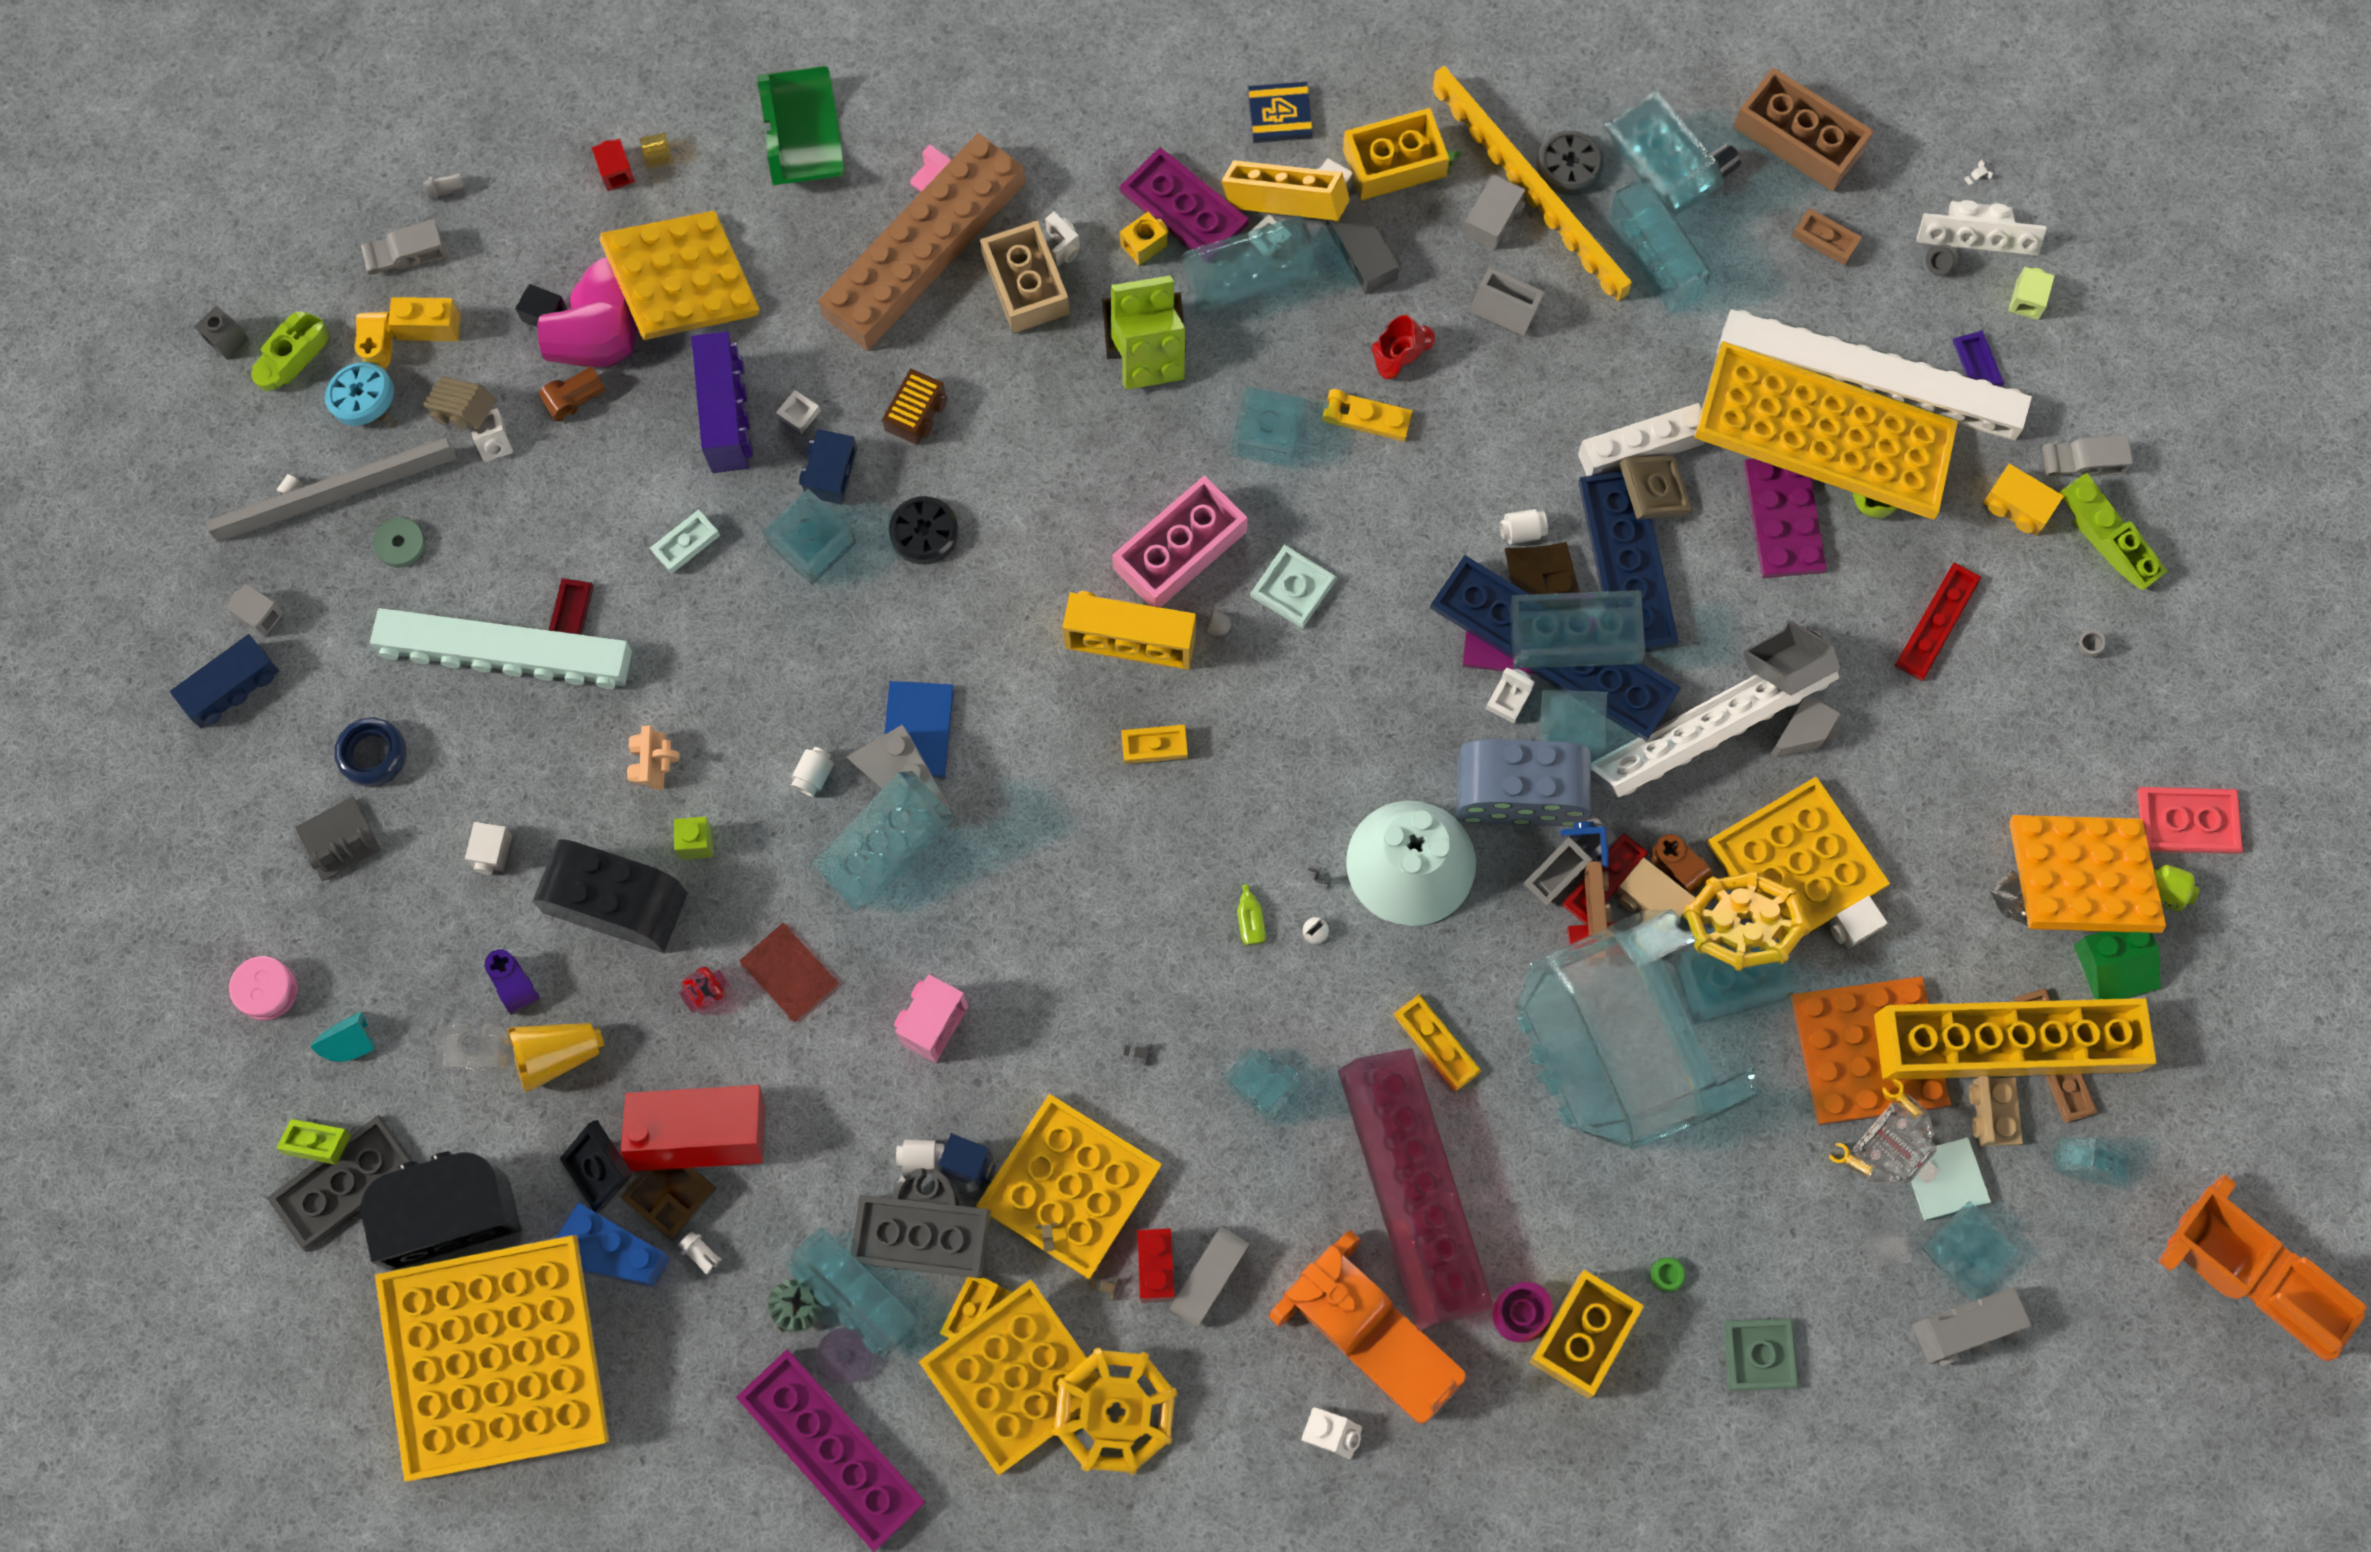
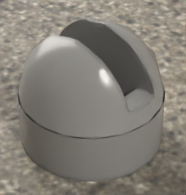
(1218, 624)
(2100, 643)

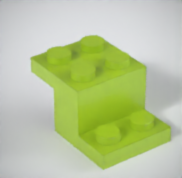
(1147, 332)

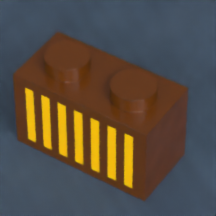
(914, 407)

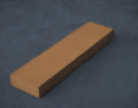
(2068, 1089)

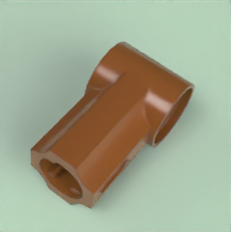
(566, 396)

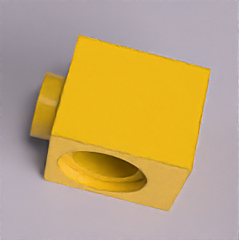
(1140, 249)

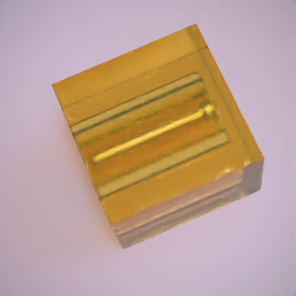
(656, 150)

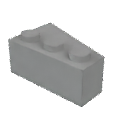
(1972, 1327)

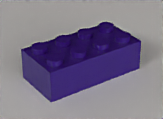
(721, 402)

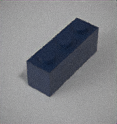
(224, 681)

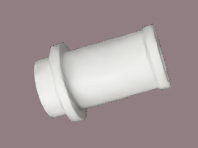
(699, 1252)

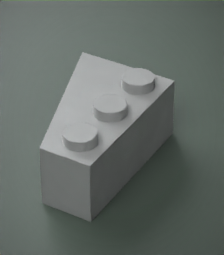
(894, 754)

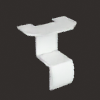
(1979, 172)

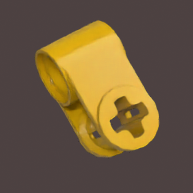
(374, 338)

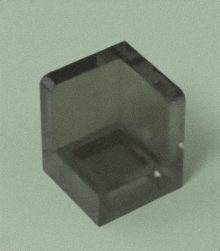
(2009, 897)

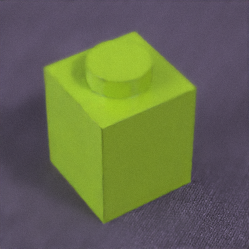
(693, 838)

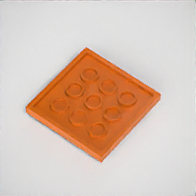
(1843, 1051)

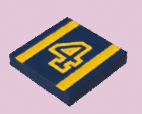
(1280, 112)

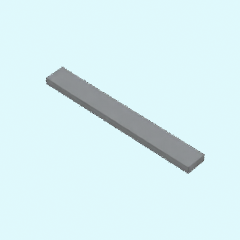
(331, 490)

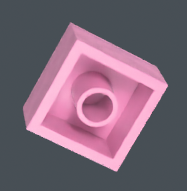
(931, 1017)

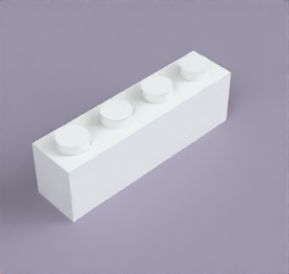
(1652, 437)

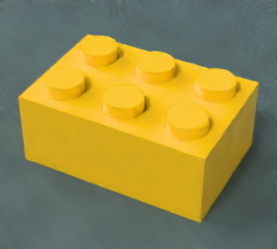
(1395, 153)
(1586, 1334)

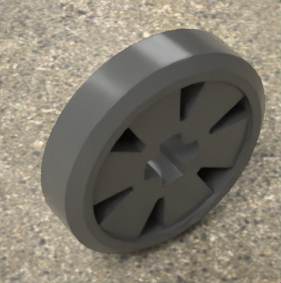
(1587, 162)

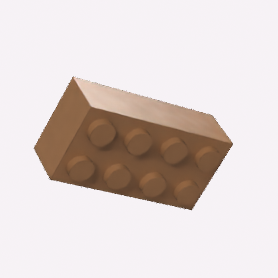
(1803, 129)

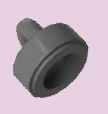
(1942, 259)

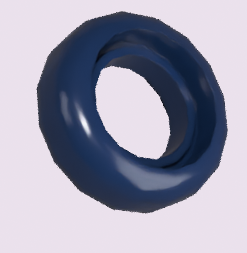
(351, 737)

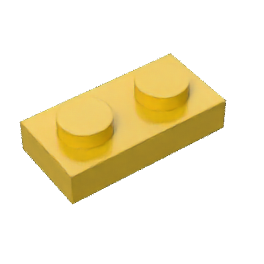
(1154, 744)

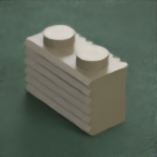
(459, 403)

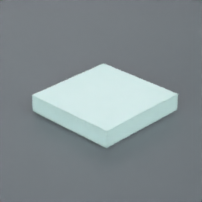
(1293, 586)
(1956, 1182)

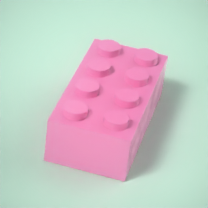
(1179, 543)

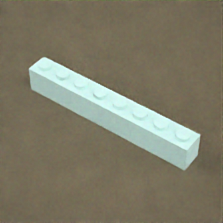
(501, 647)

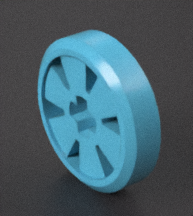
(357, 410)

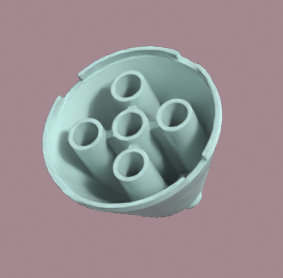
(1411, 863)

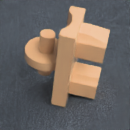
(654, 758)

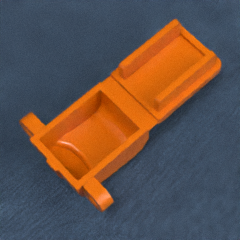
(2249, 1261)
(1371, 1331)

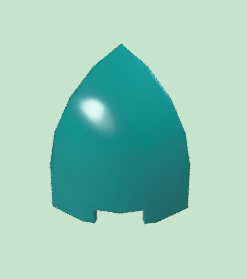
(344, 1040)

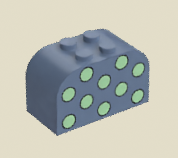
(1523, 783)

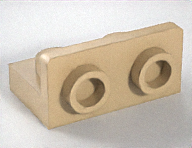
(1996, 1111)

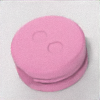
(263, 988)

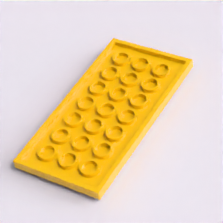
(1827, 430)

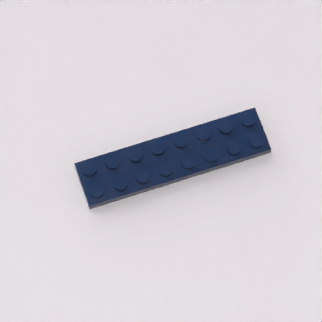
(1481, 605)

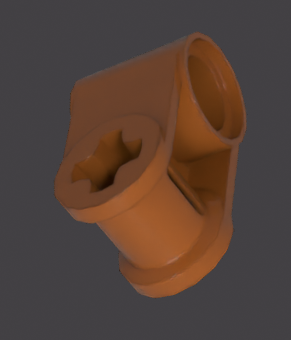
(1682, 865)

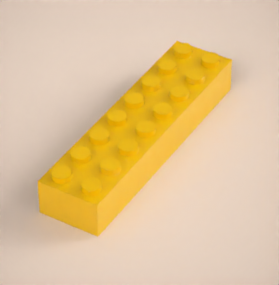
(2014, 1038)

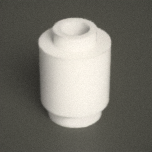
(1524, 526)
(812, 771)
(919, 1154)

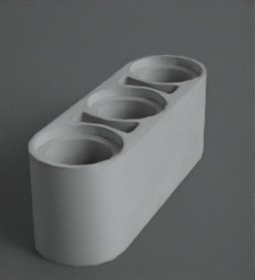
(1209, 1277)

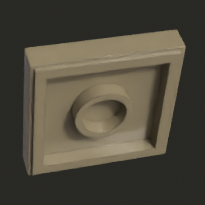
(1655, 486)

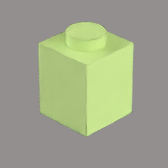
(2031, 292)

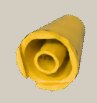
(552, 1050)

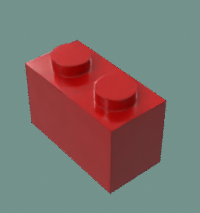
(1155, 1265)

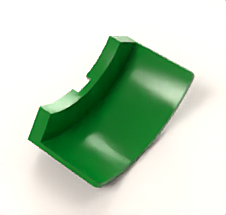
(803, 125)

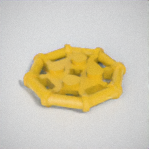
(1746, 905)
(1101, 1396)

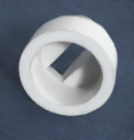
(1320, 935)

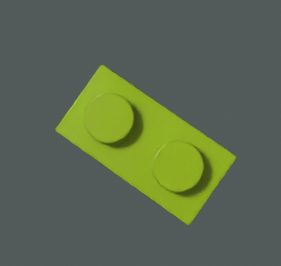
(313, 1141)

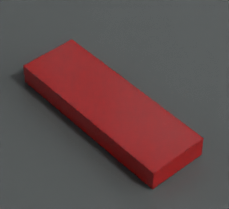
(1623, 858)

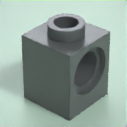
(221, 332)

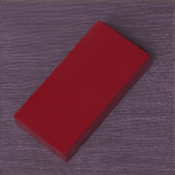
(571, 606)

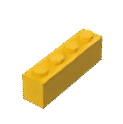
(1286, 190)

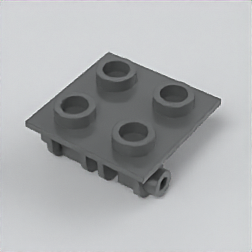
(337, 839)

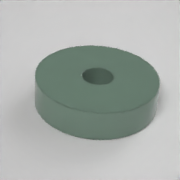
(408, 552)

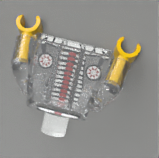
(1896, 1144)

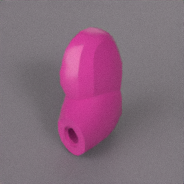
(595, 328)

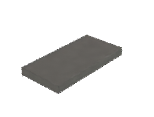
(332, 1194)

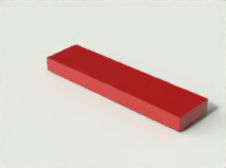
(1937, 621)

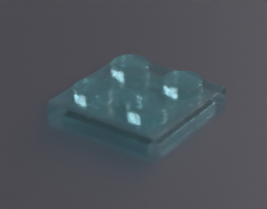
(1575, 718)

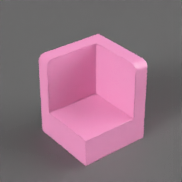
(933, 164)

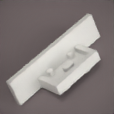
(1981, 228)

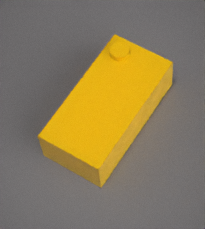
(1129, 630)

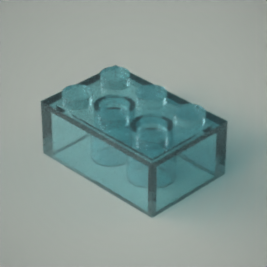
(1718, 990)

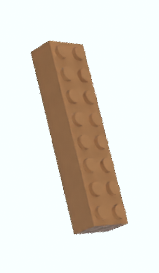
(922, 241)

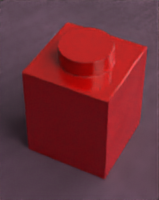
(613, 164)

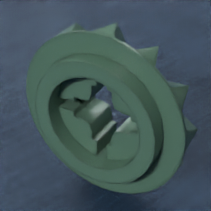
(782, 1312)

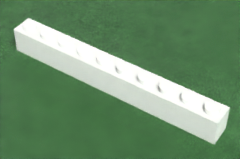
(1942, 392)

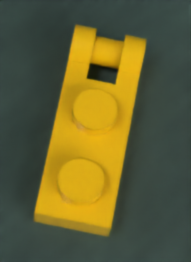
(1367, 415)

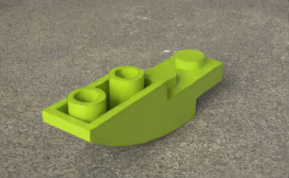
(2114, 539)

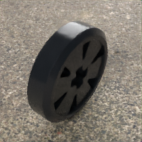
(906, 523)

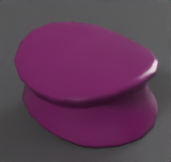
(1522, 1312)

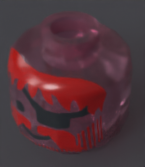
(704, 990)

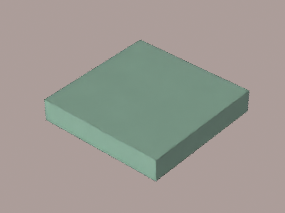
(1760, 1354)

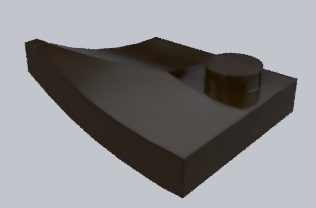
(1542, 569)
(668, 1197)

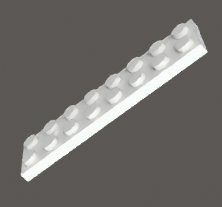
(1695, 732)

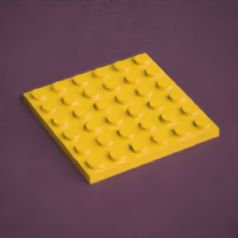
(491, 1358)

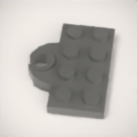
(921, 1229)

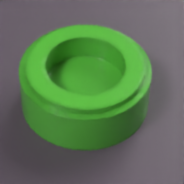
(1667, 1274)

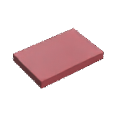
(2191, 820)

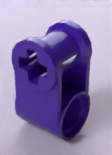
(513, 984)

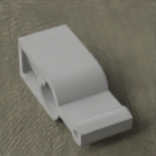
(405, 248)
(2089, 455)

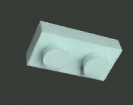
(685, 541)

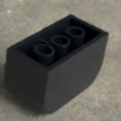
(610, 894)
(436, 1209)

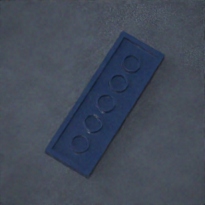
(1628, 554)

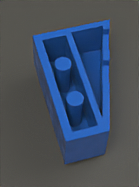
(611, 1250)

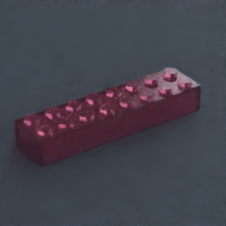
(1415, 1189)

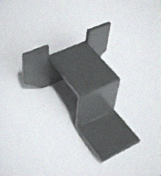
(1327, 877)
(1138, 1052)

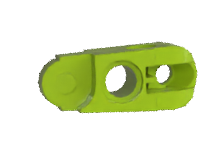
(303, 336)

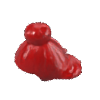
(1401, 345)

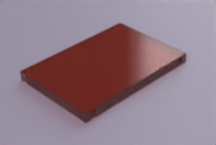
(788, 972)

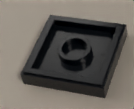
(596, 1166)

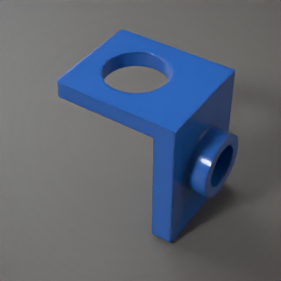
(1587, 828)

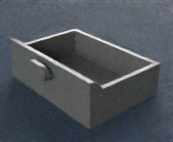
(1793, 658)

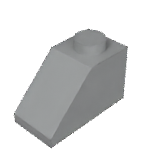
(1808, 728)

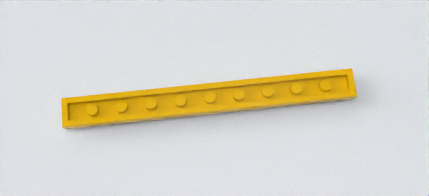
(1537, 191)

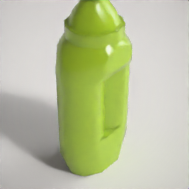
(1250, 918)

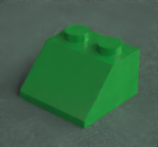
(2120, 963)

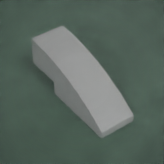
(1566, 864)

